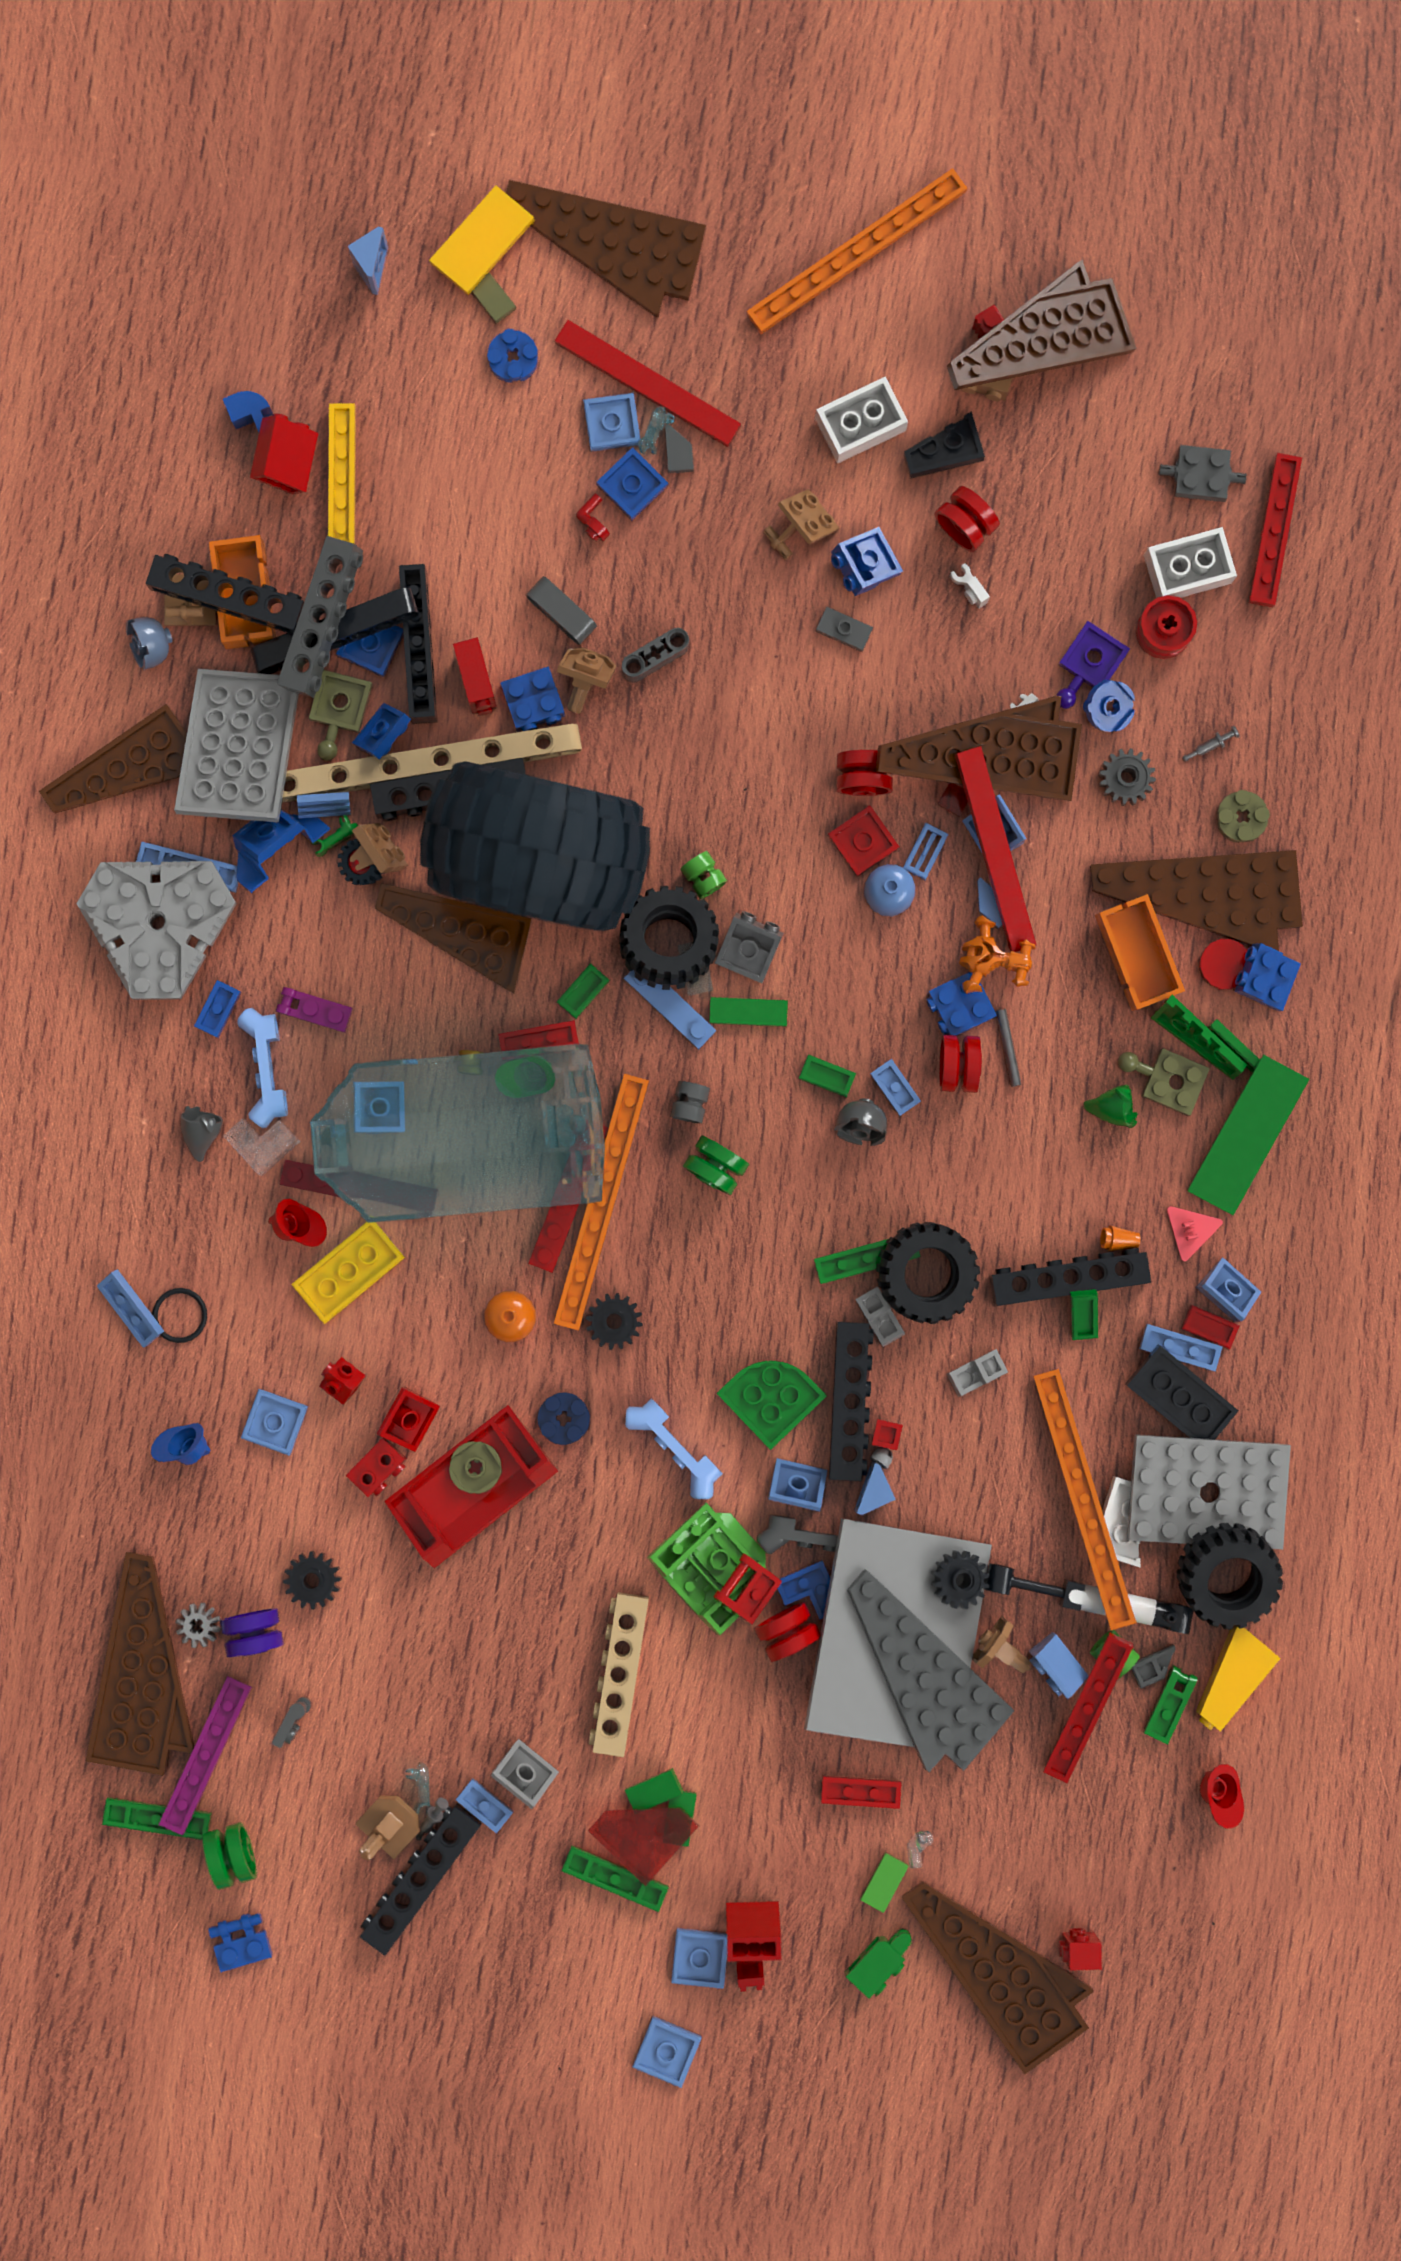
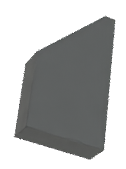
(1153, 1666)

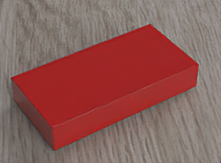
(1210, 1327)

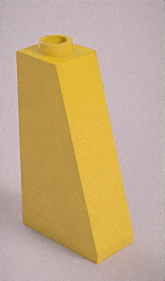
(1236, 1675)

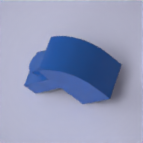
(247, 408)

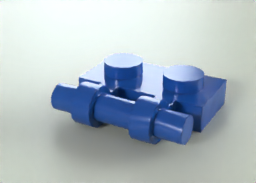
(241, 1950)

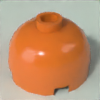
(510, 1316)

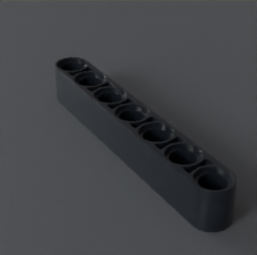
(354, 625)

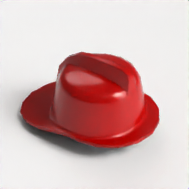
(298, 1223)
(1223, 1794)

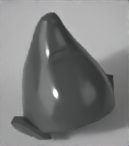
(199, 1130)

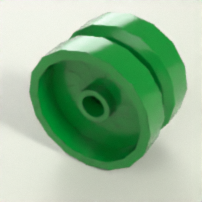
(714, 1168)
(229, 1856)

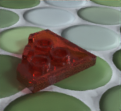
(644, 1837)

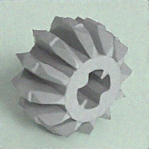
(189, 1624)

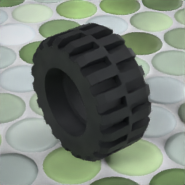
(674, 906)
(960, 1284)
(1246, 1602)

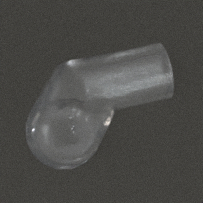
(916, 1846)

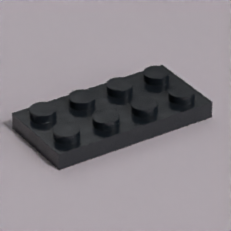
(1181, 1396)

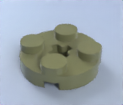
(1244, 831)
(461, 1464)

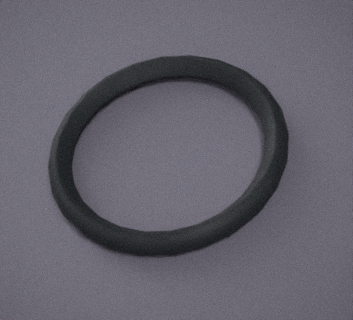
(202, 1306)

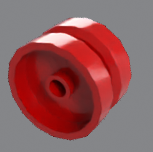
(967, 518)
(1168, 612)
(860, 775)
(964, 1064)
(790, 1636)

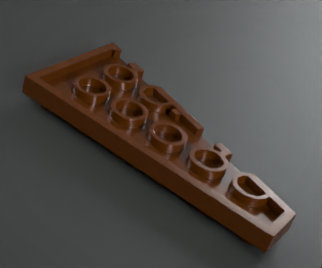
(134, 760)
(473, 934)

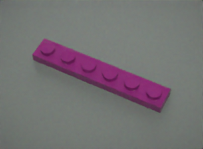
(205, 1755)

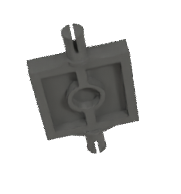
(1202, 473)

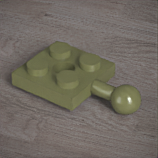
(347, 717)
(1158, 1088)

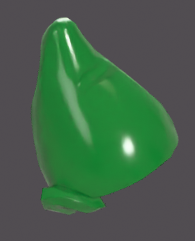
(1114, 1107)

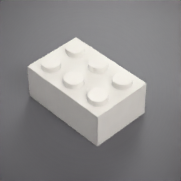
(861, 420)
(1190, 564)

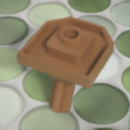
(587, 669)
(995, 1644)
(389, 1825)

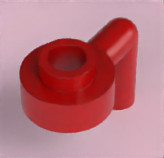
(596, 529)

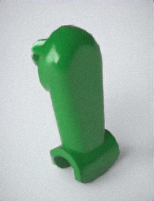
(341, 835)

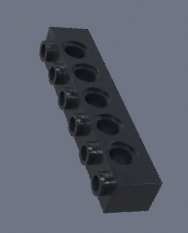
(166, 567)
(419, 648)
(384, 792)
(1137, 1274)
(838, 1467)
(384, 1937)

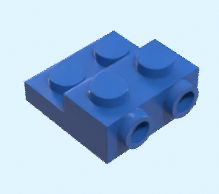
(865, 561)
(533, 700)
(1267, 976)
(957, 1009)

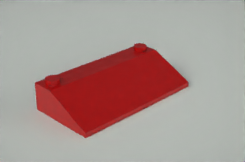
(443, 1517)

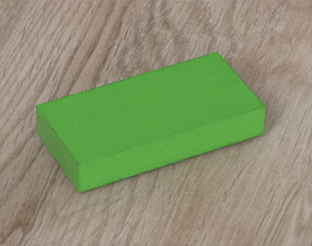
(884, 1882)

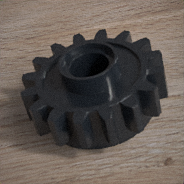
(600, 1317)
(972, 1579)
(302, 1590)

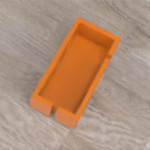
(245, 559)
(1139, 952)

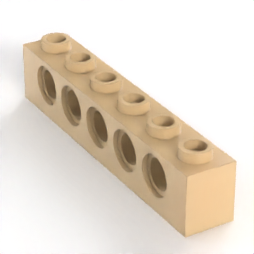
(615, 1742)

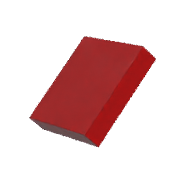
(863, 841)

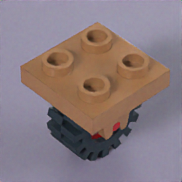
(370, 855)

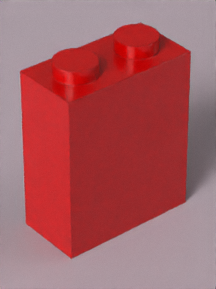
(284, 454)
(475, 676)
(753, 1931)

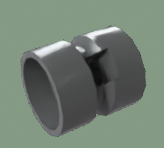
(690, 1102)

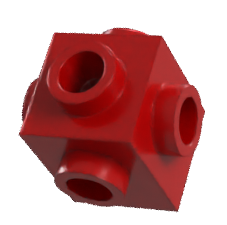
(341, 1380)

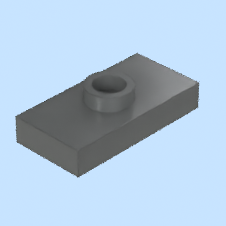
(844, 629)

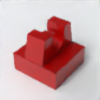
(886, 1434)
(750, 1974)

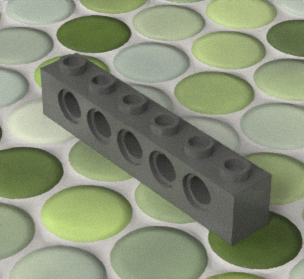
(316, 603)

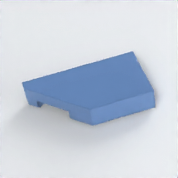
(987, 902)

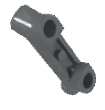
(782, 1530)

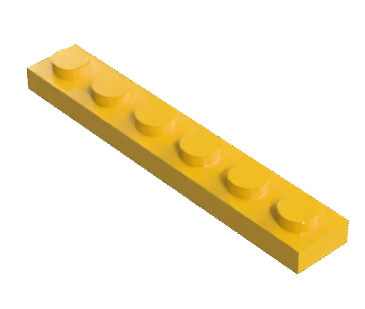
(342, 471)

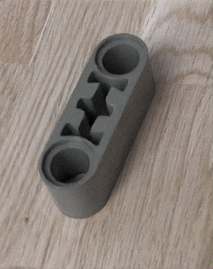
(561, 610)
(658, 646)

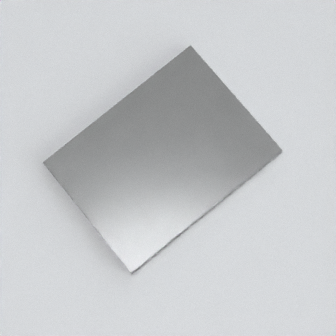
(847, 1684)

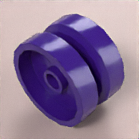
(252, 1637)

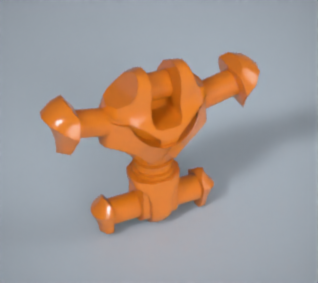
(985, 956)

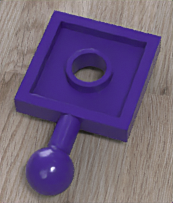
(1077, 662)

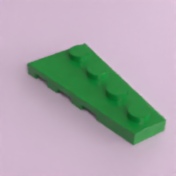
(1191, 1031)

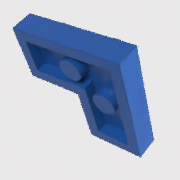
(808, 1581)

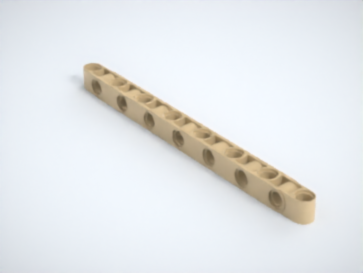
(417, 762)

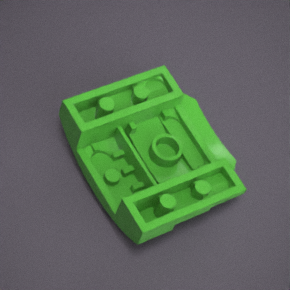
(701, 1560)

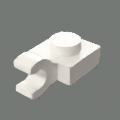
(974, 590)

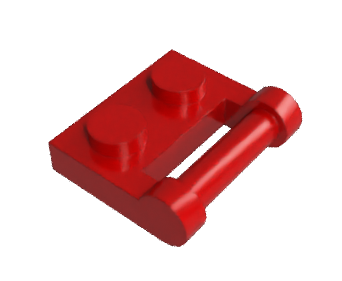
(754, 1594)

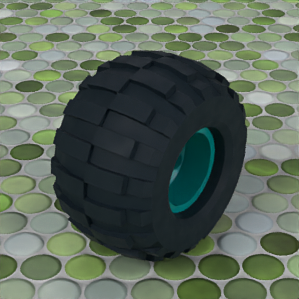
(534, 847)

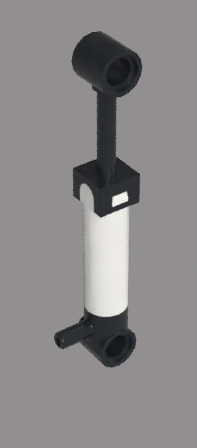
(1087, 1598)

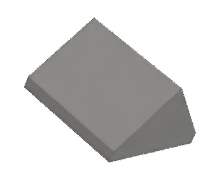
(524, 1773)

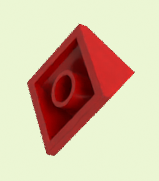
(408, 1419)

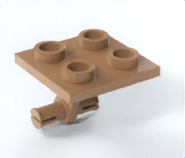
(807, 517)
(187, 614)

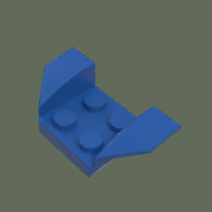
(262, 839)

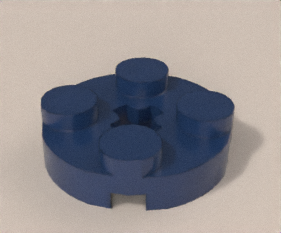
(572, 1430)

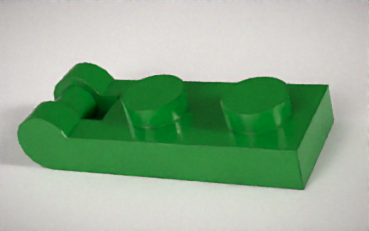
(1170, 1705)

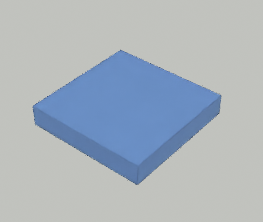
(612, 422)
(274, 1422)
(699, 1958)
(667, 2051)

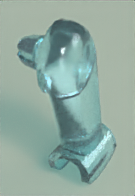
(656, 423)
(421, 1776)

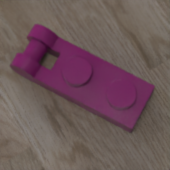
(315, 1010)

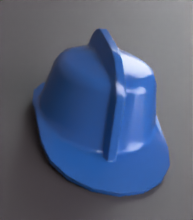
(181, 1444)

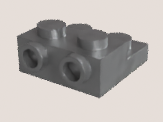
(749, 946)

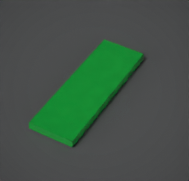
(1248, 1134)

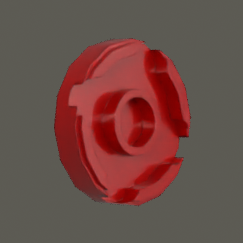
(1222, 963)

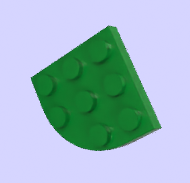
(771, 1398)

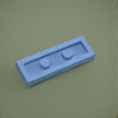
(130, 1308)
(1182, 1347)

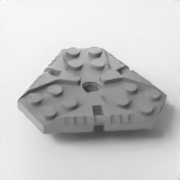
(124, 904)

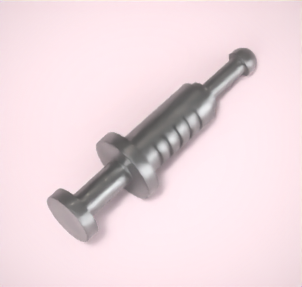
(1213, 743)
(434, 1815)

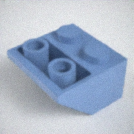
(1059, 1664)

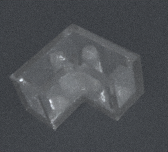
(264, 1150)

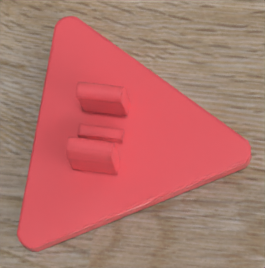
(1191, 1230)

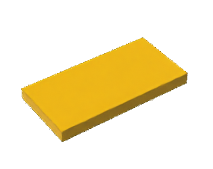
(481, 240)
(348, 1271)

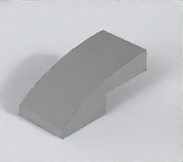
(880, 1316)
(977, 1373)

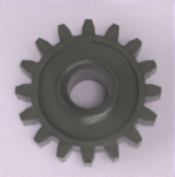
(1133, 765)

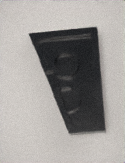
(949, 449)

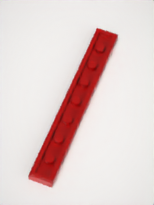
(647, 383)
(995, 847)

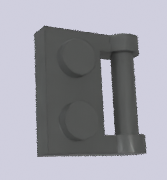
(289, 1727)

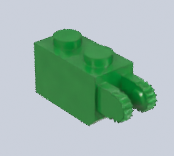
(879, 1962)

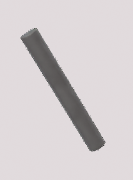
(1008, 1047)

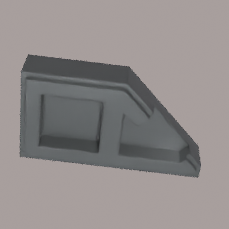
(678, 452)

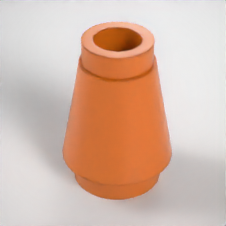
(1118, 1238)

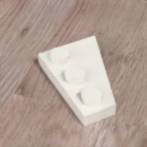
(1116, 1518)

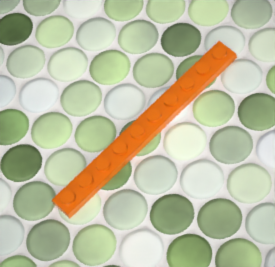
(856, 251)
(598, 1214)
(1084, 1500)

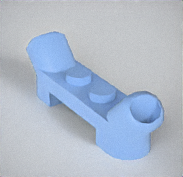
(264, 1030)
(703, 1472)

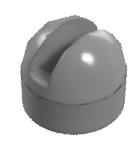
(882, 1457)

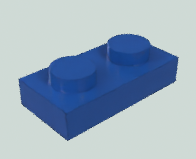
(217, 1009)

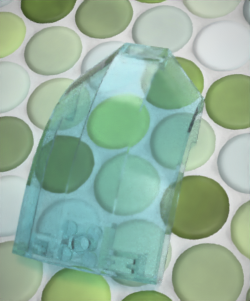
(463, 1134)

